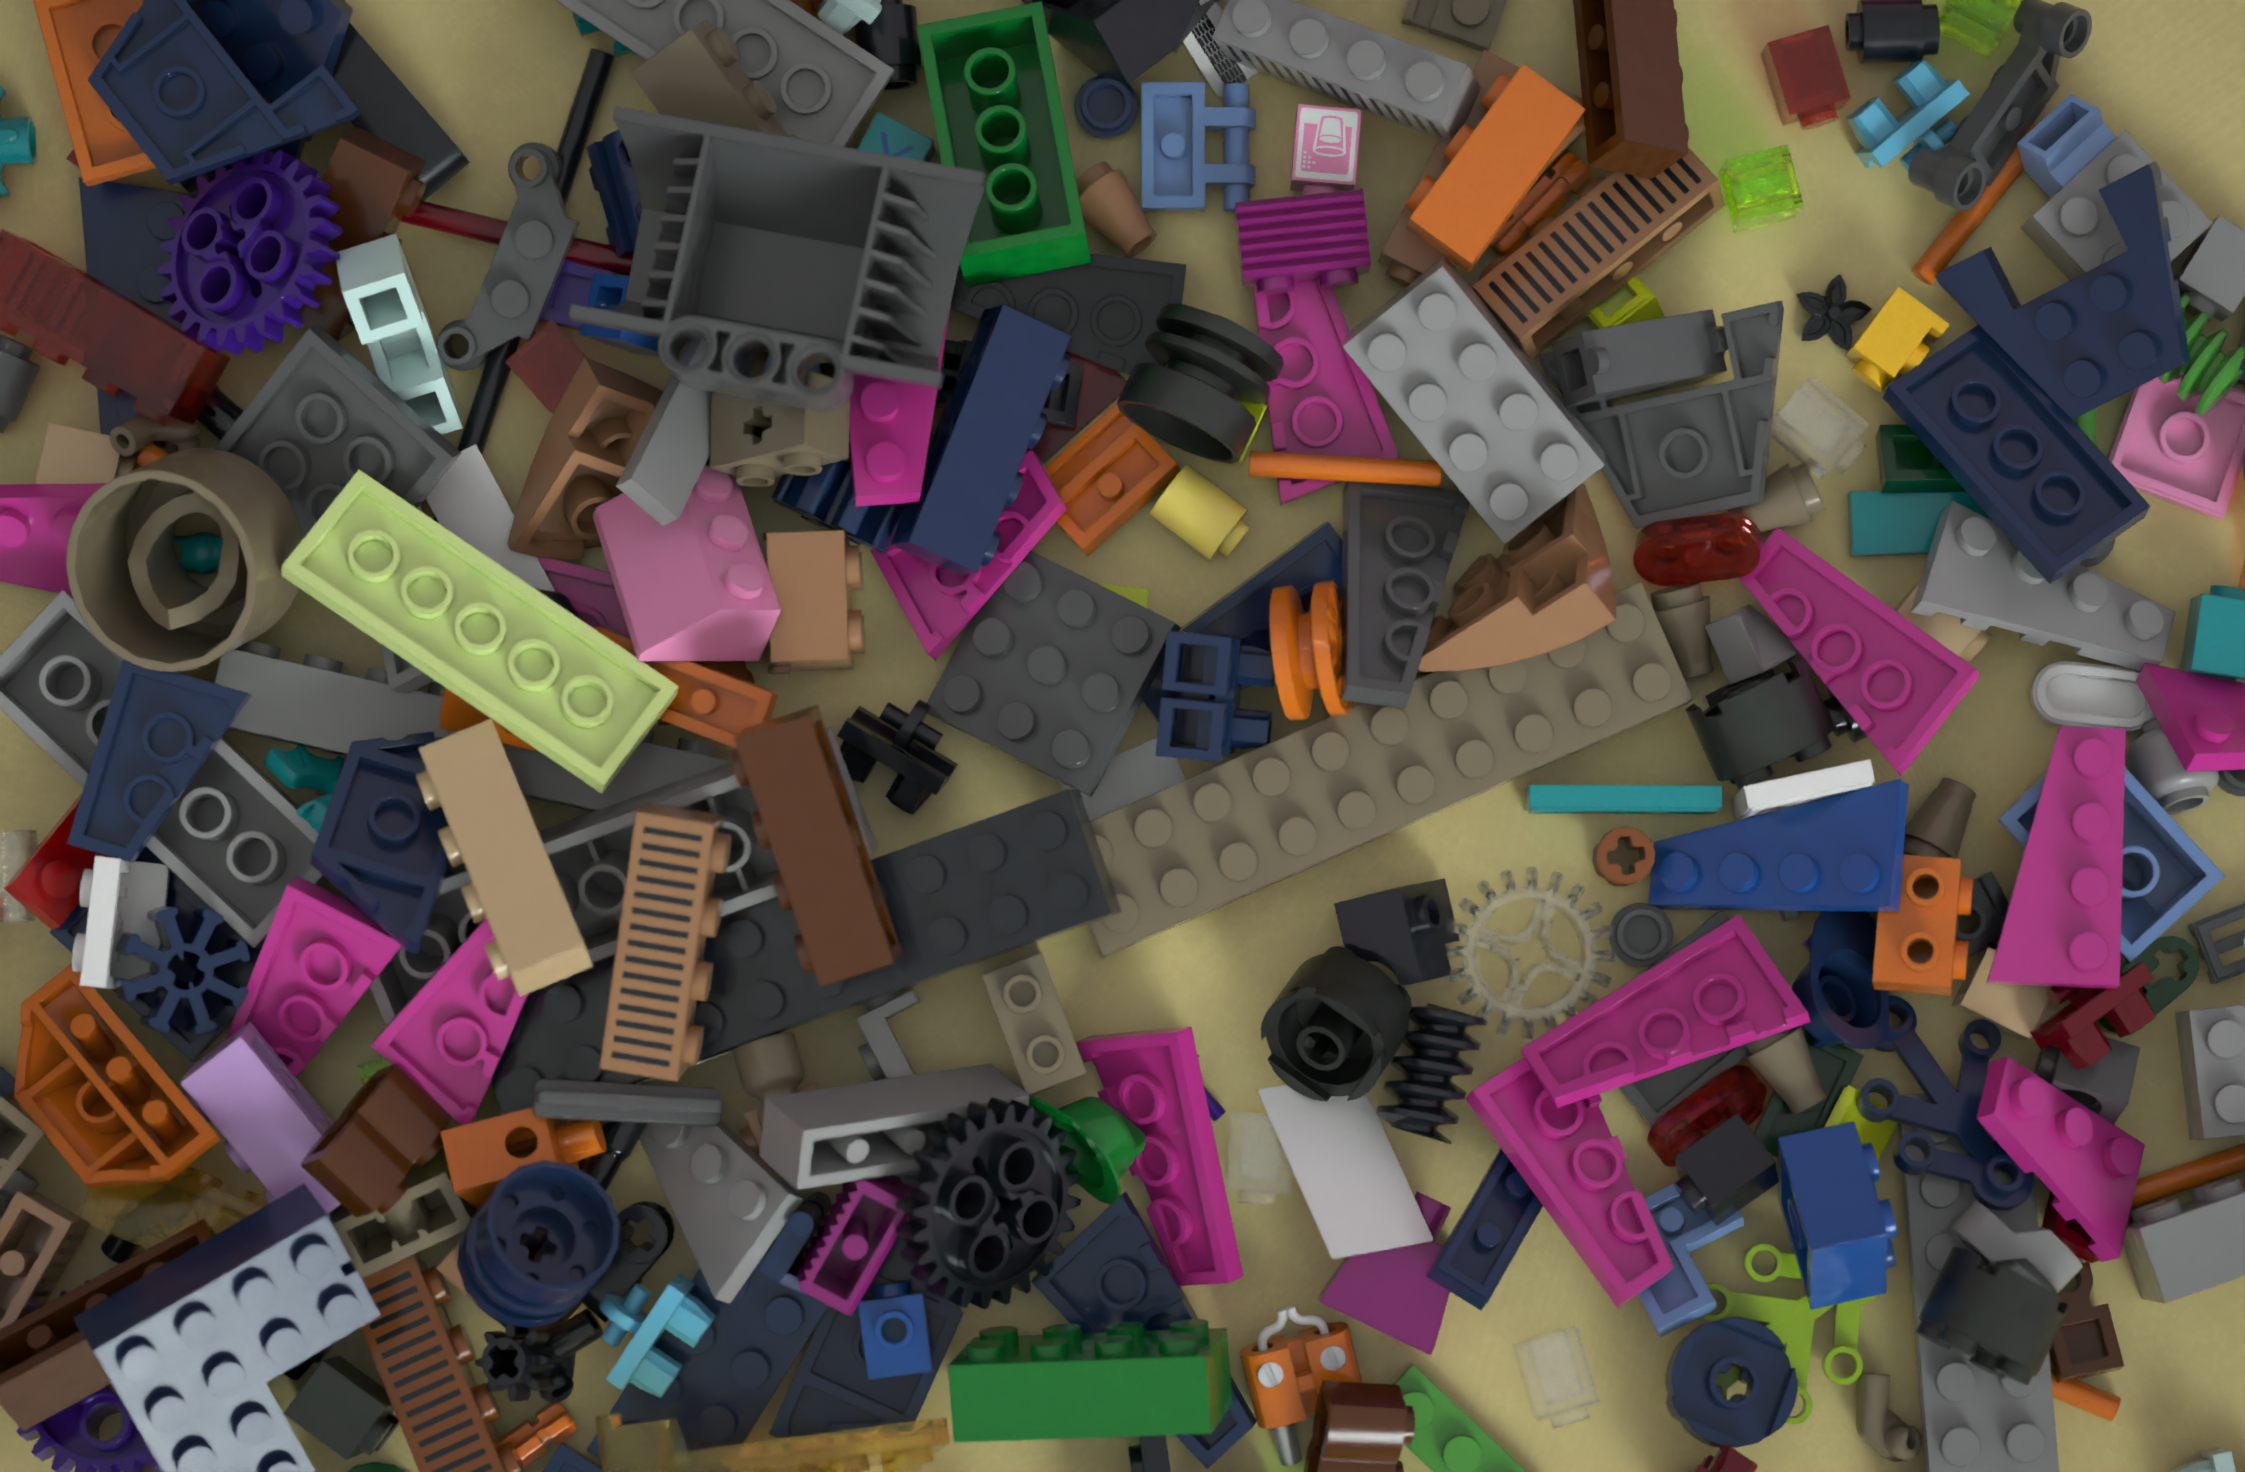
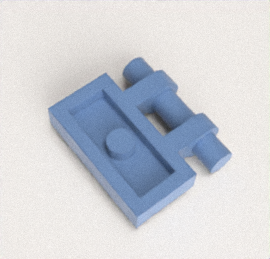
(1174, 146)

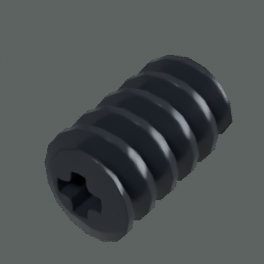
(1430, 1071)

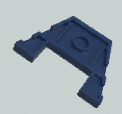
(278, 41)
(194, 103)
(2100, 328)

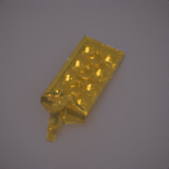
(661, 1448)

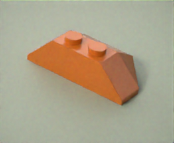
(101, 1091)

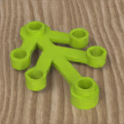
(1792, 1324)

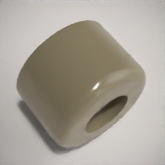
(130, 575)

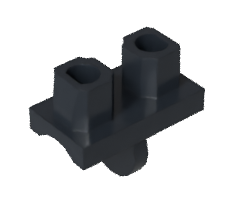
(901, 744)

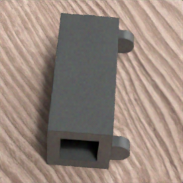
(1640, 357)

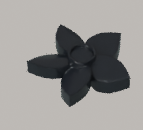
(1831, 313)

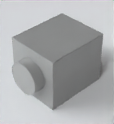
(2215, 271)

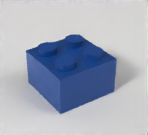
(1835, 1214)

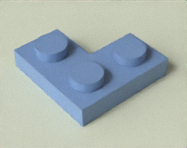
(1682, 1292)

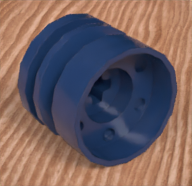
(564, 1225)

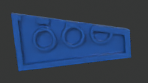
(1797, 858)

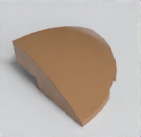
(581, 461)
(1533, 598)

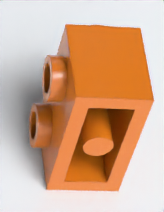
(1919, 943)

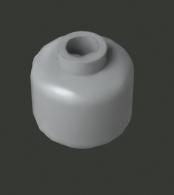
(2162, 774)

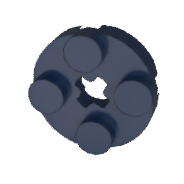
(1763, 1366)

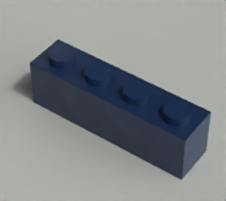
(983, 440)

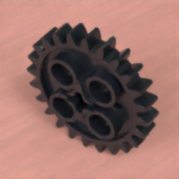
(988, 1203)

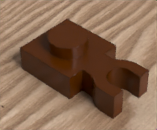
(2087, 1336)

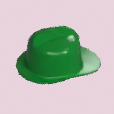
(1103, 1143)

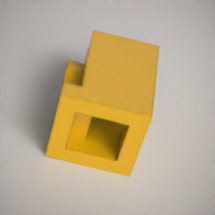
(1894, 340)

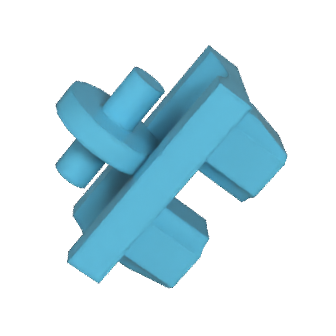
(1929, 99)
(642, 1361)

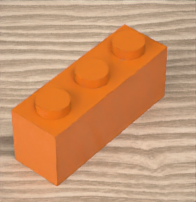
(1492, 166)

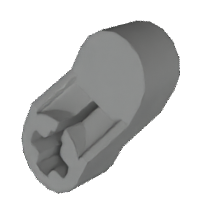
(2036, 1251)

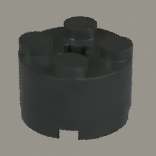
(1762, 723)
(1335, 1026)
(1992, 1316)

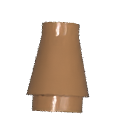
(1113, 209)

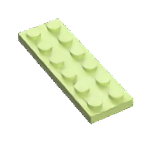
(479, 631)

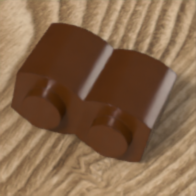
(377, 1142)
(1359, 1428)

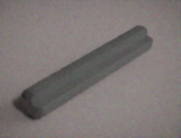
(626, 1102)

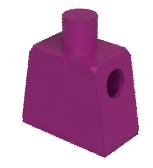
(1392, 1288)

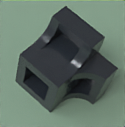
(1401, 930)

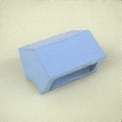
(2064, 144)

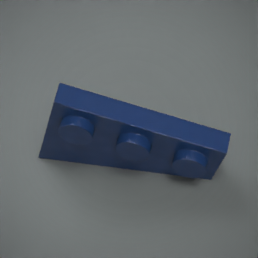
(147, 755)

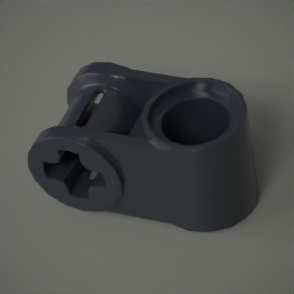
(630, 1260)

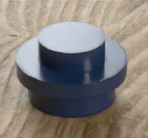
(1106, 107)

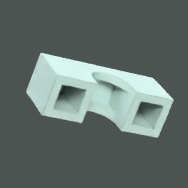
(397, 329)

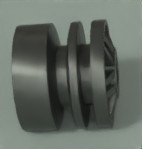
(1204, 376)

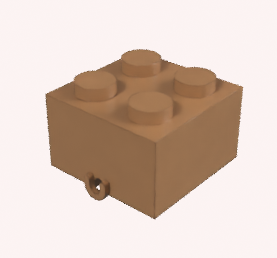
(814, 588)

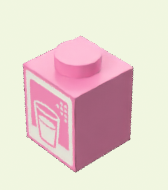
(1325, 149)

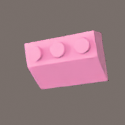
(694, 583)

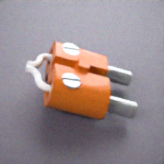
(1288, 1374)

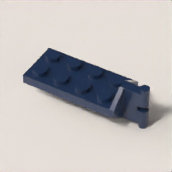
(743, 1351)

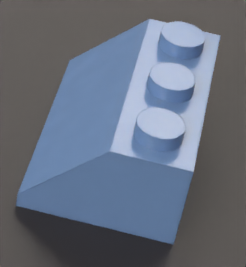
(2160, 867)

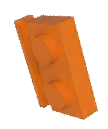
(1108, 478)

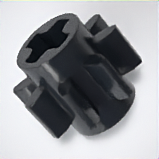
(519, 1369)

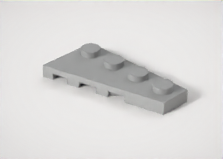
(1989, 582)

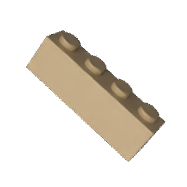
(504, 857)

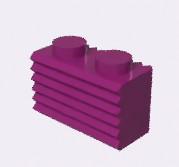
(1302, 240)
(853, 1241)

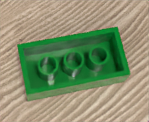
(1004, 116)
(1090, 1382)

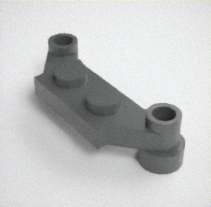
(2007, 107)
(523, 264)

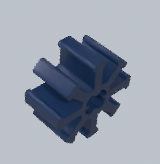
(829, 502)
(199, 961)

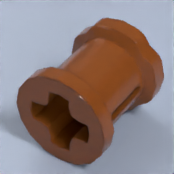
(1634, 840)

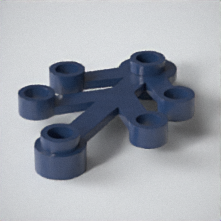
(1949, 1113)

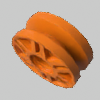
(1308, 649)

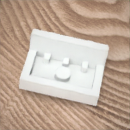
(118, 903)

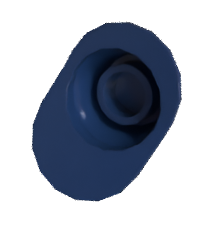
(1839, 984)

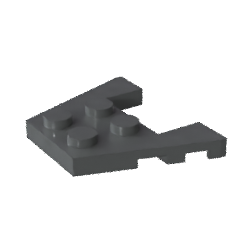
(1699, 445)

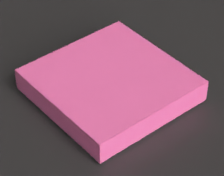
(2178, 454)

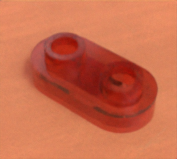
(1699, 549)
(1704, 1110)

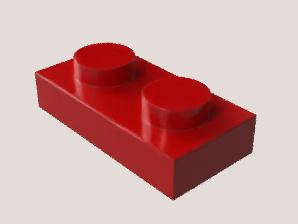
(53, 874)

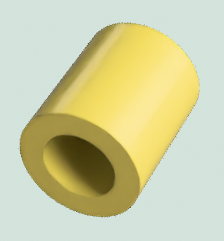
(1201, 514)

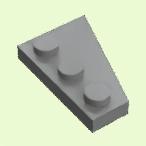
(721, 1197)

